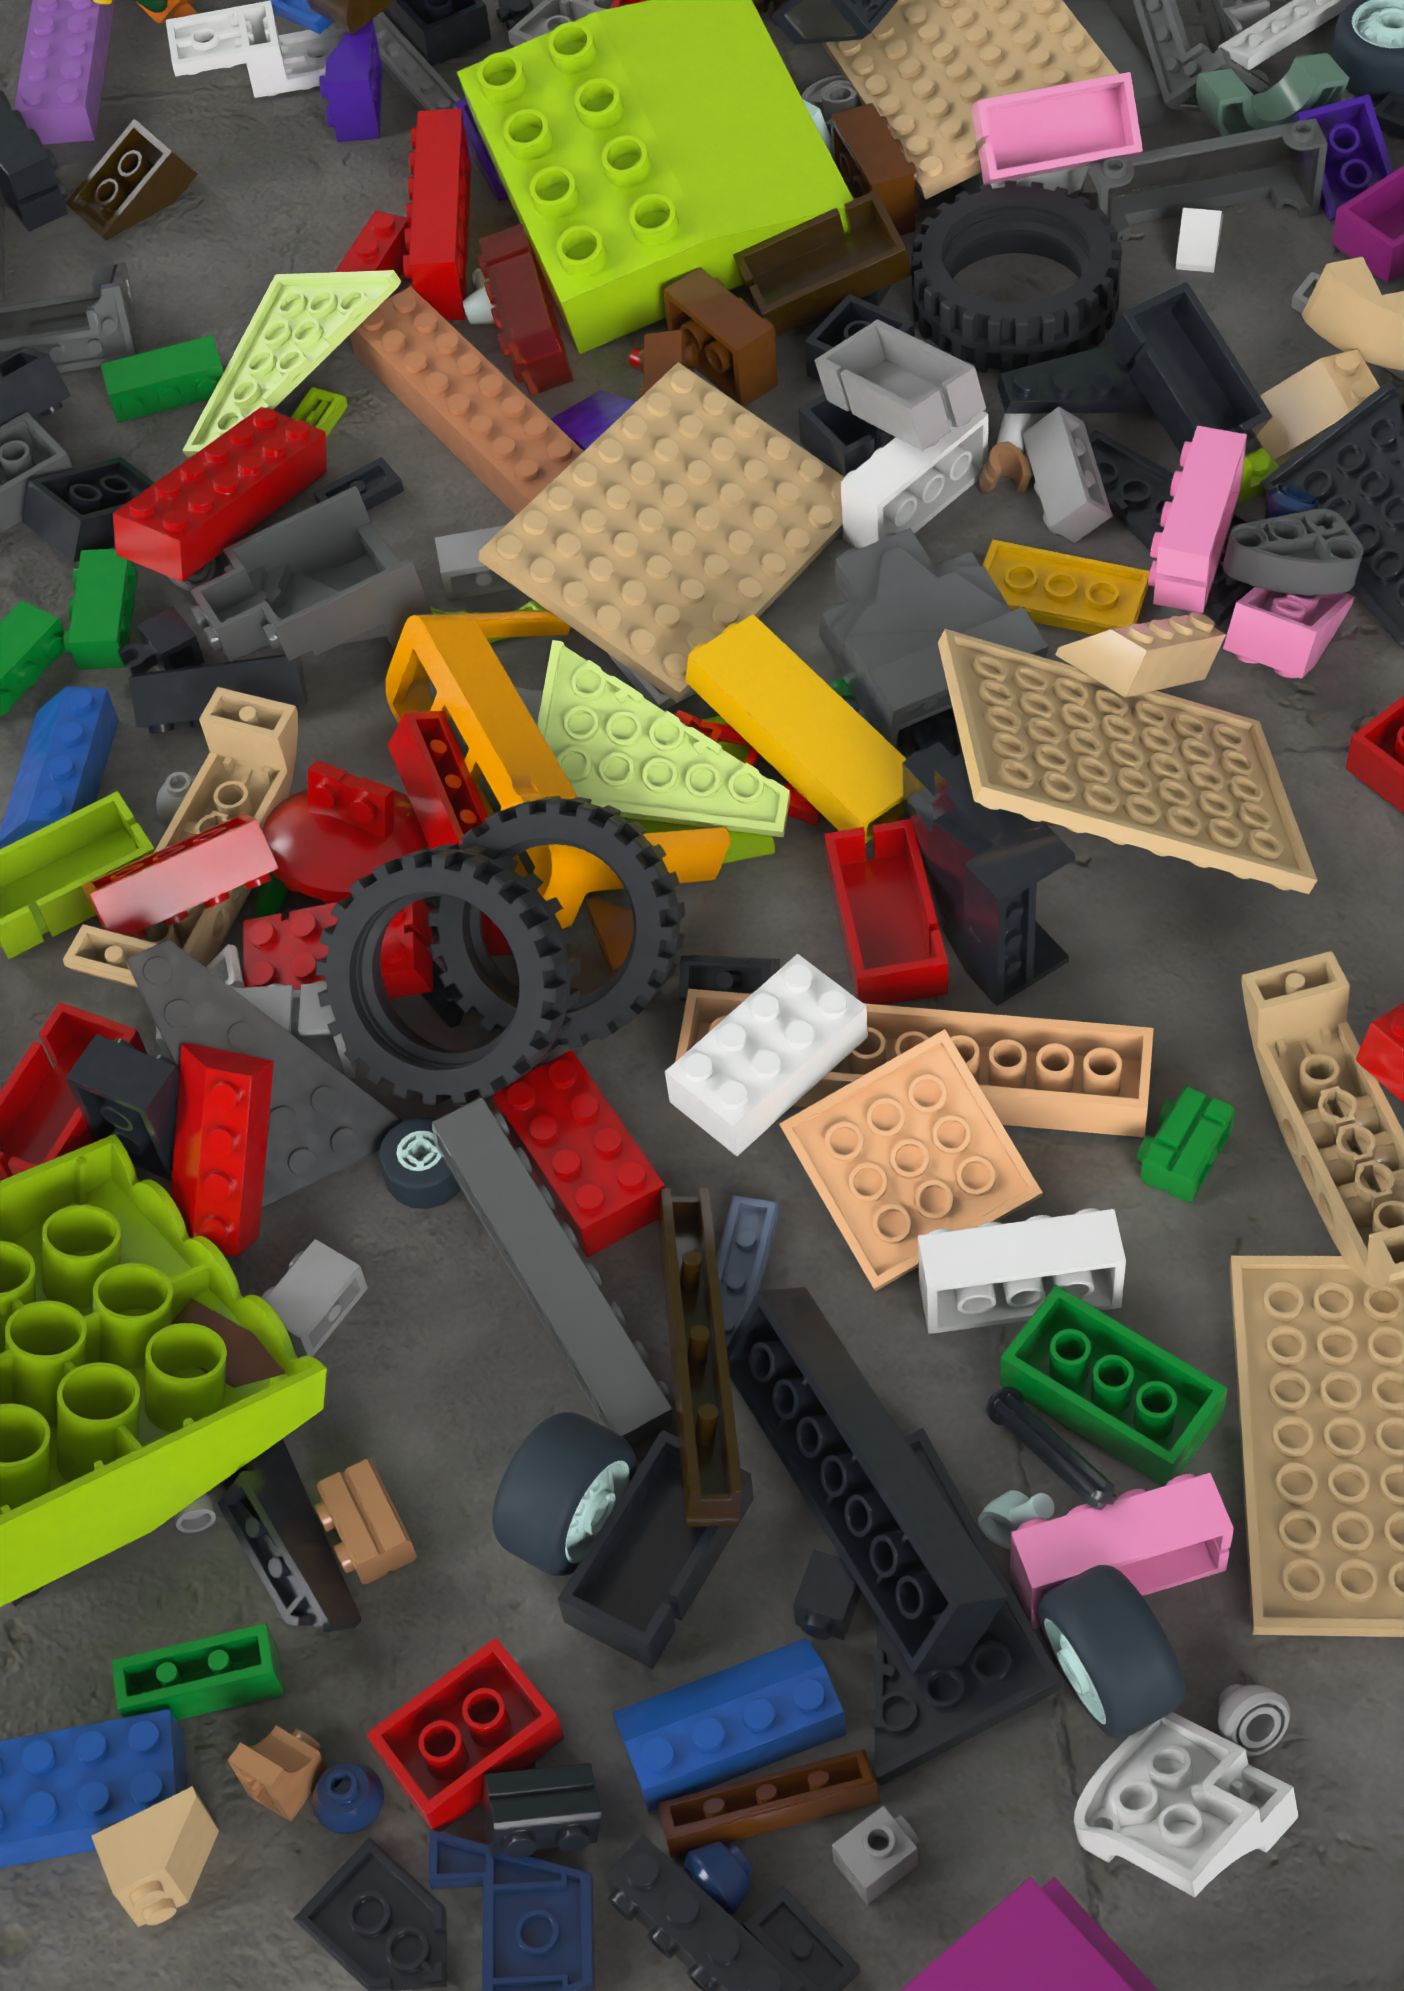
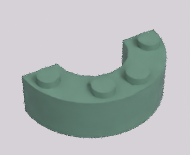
(1234, 109)

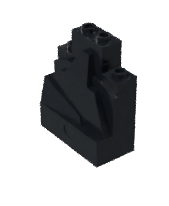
(984, 874)

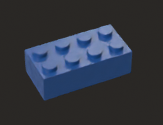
(83, 1780)

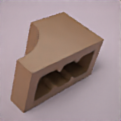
(280, 1770)

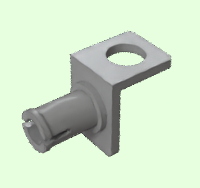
(1243, 15)

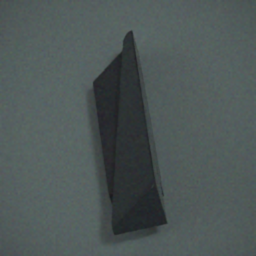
(286, 1542)

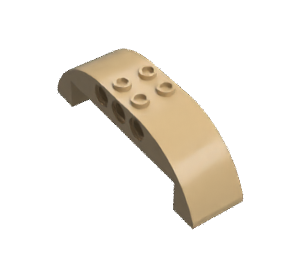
(1355, 315)
(245, 772)
(1331, 1110)

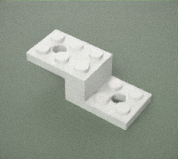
(251, 37)

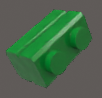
(1186, 1143)

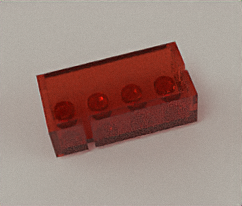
(523, 311)

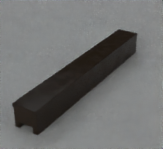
(699, 1362)

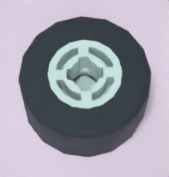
(414, 1166)

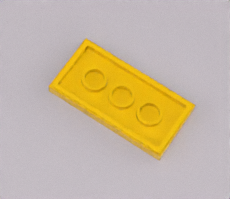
(1067, 588)

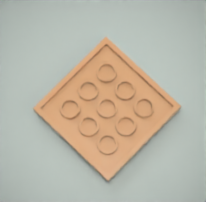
(909, 1156)

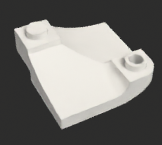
(1181, 1804)

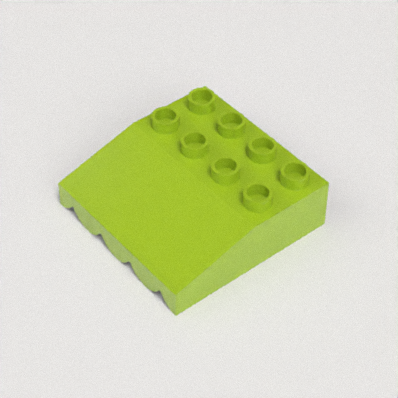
(649, 152)
(97, 1388)

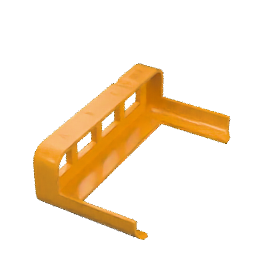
(511, 747)

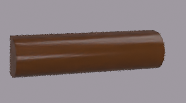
(769, 1802)

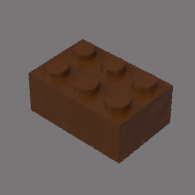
(875, 161)
(730, 338)

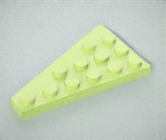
(286, 340)
(645, 759)

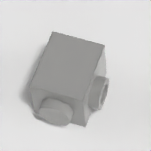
(876, 1853)

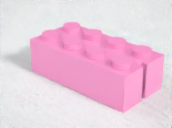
(1056, 128)
(1197, 519)
(1149, 1536)

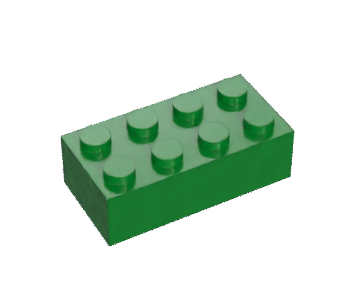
(1113, 1386)

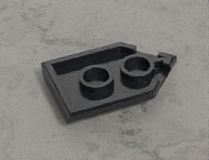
(379, 1924)

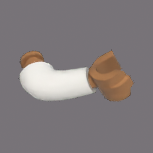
(1007, 455)

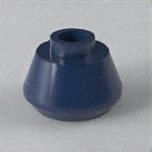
(1288, 500)
(347, 1797)
(720, 1873)

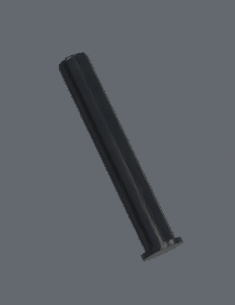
(1008, 1409)

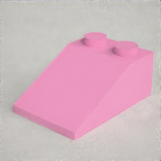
(1285, 629)

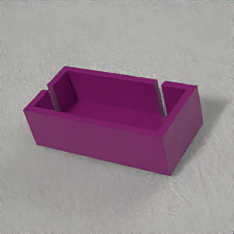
(1374, 227)

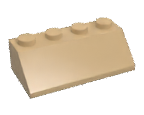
(1148, 654)

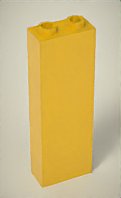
(799, 726)

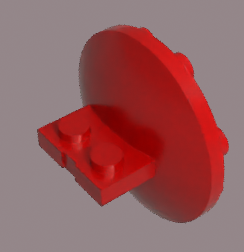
(339, 832)

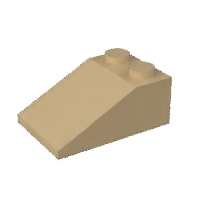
(1313, 402)

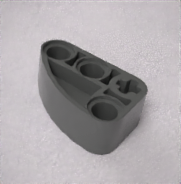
(1295, 553)

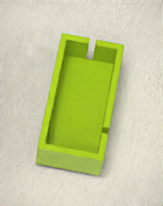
(47, 870)

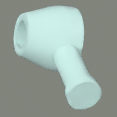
(477, 305)
(1010, 1512)

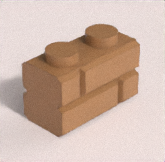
(365, 1522)

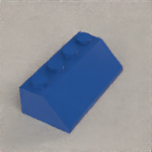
(61, 761)
(730, 1723)

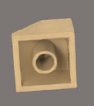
(157, 1856)

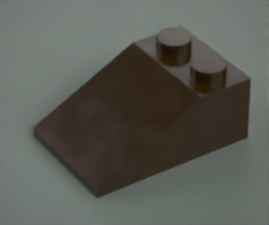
(130, 183)

